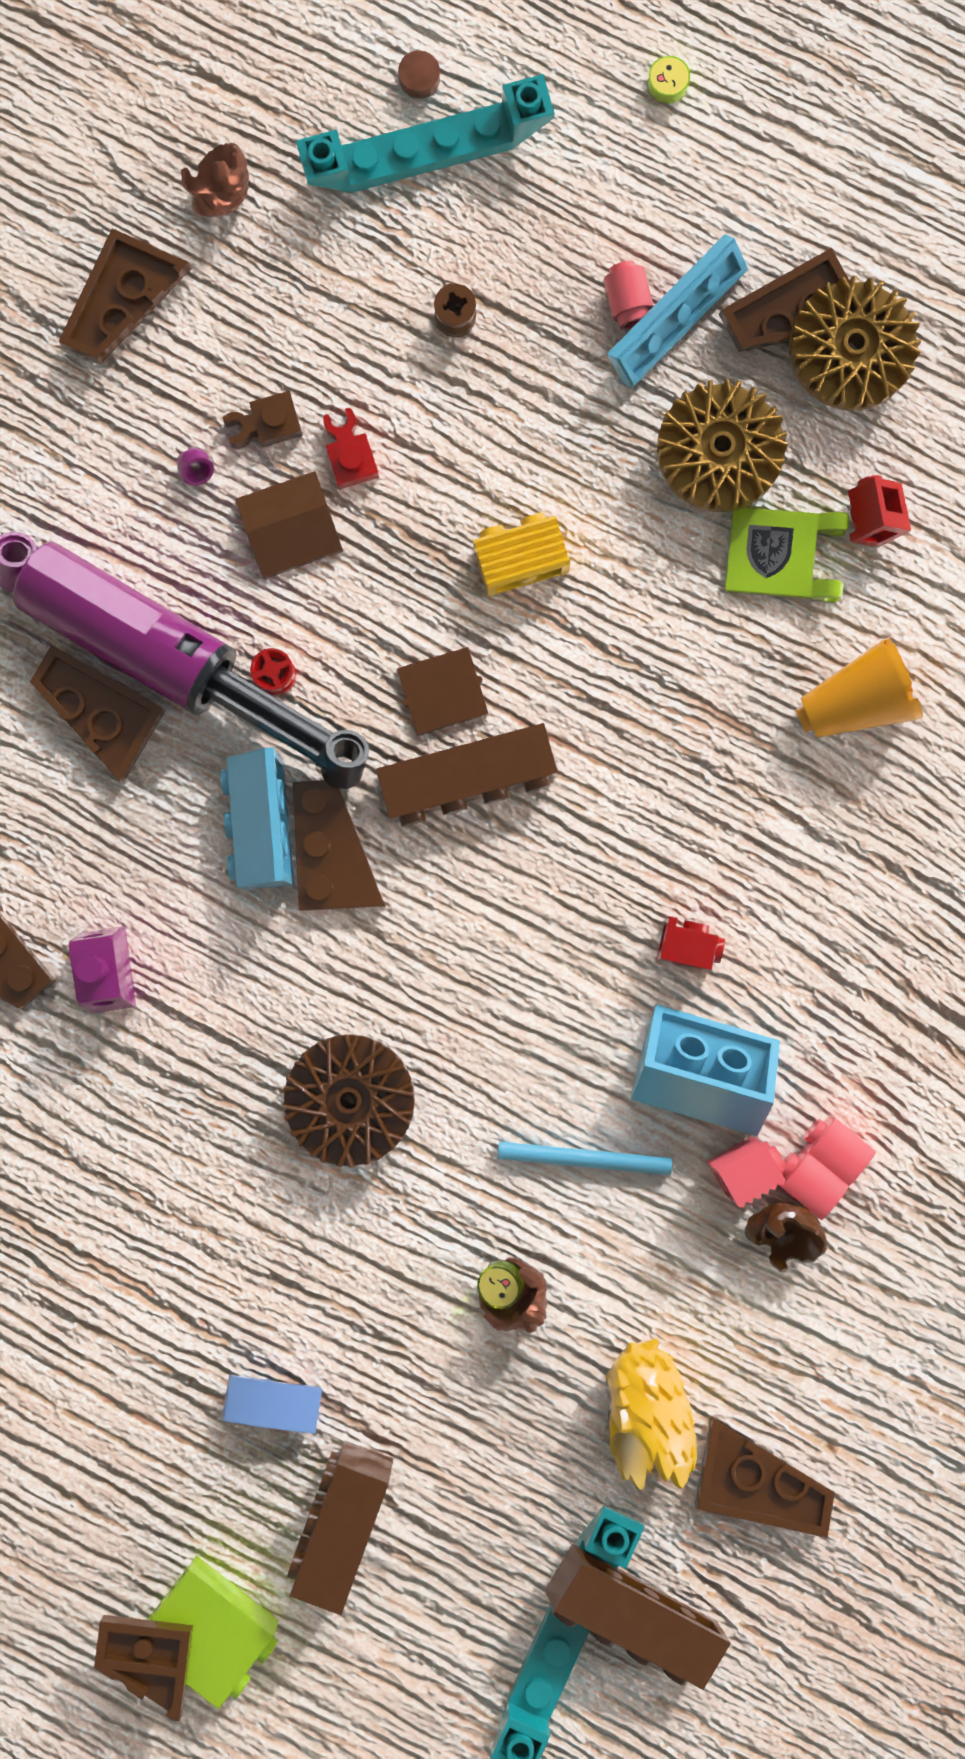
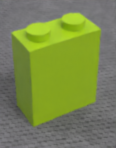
(226, 1633)

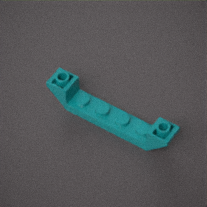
(429, 145)
(555, 1649)

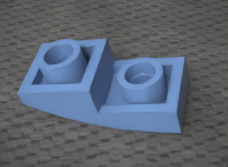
(271, 1404)

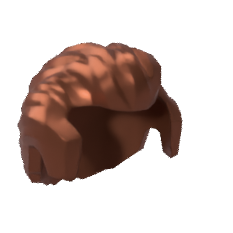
(219, 182)
(530, 1307)

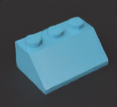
(257, 820)
(707, 1070)

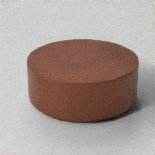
(419, 74)

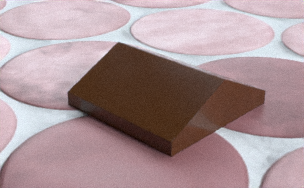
(289, 525)

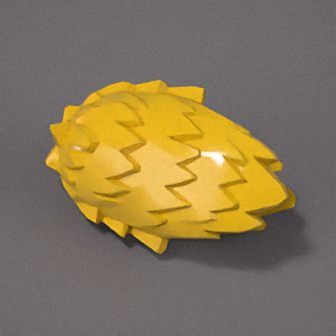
(650, 1416)

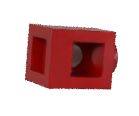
(878, 511)
(689, 945)

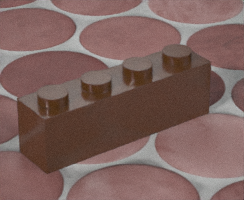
(466, 774)
(636, 1617)

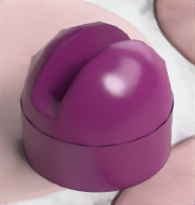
(201, 474)

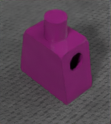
(102, 970)

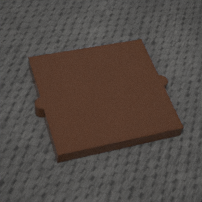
(442, 691)

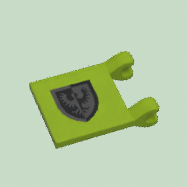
(776, 553)

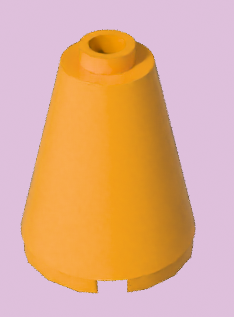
(862, 695)

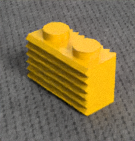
(521, 554)

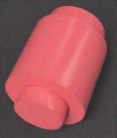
(627, 293)

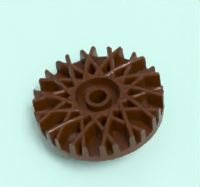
(342, 1133)

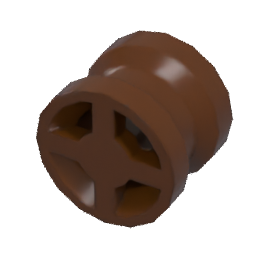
(455, 321)

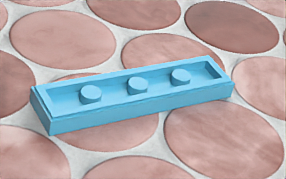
(678, 311)

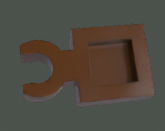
(271, 419)

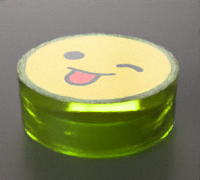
(500, 1284)

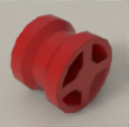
(269, 664)

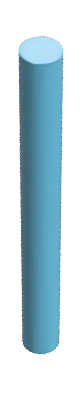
(585, 1158)

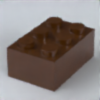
(339, 1526)

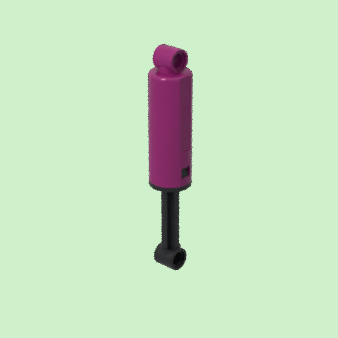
(161, 649)

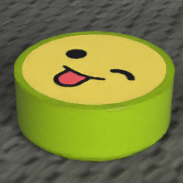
(668, 79)

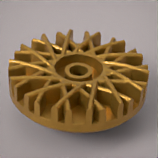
(873, 324)
(729, 418)

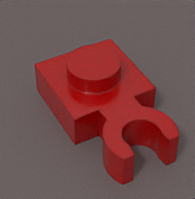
(351, 454)

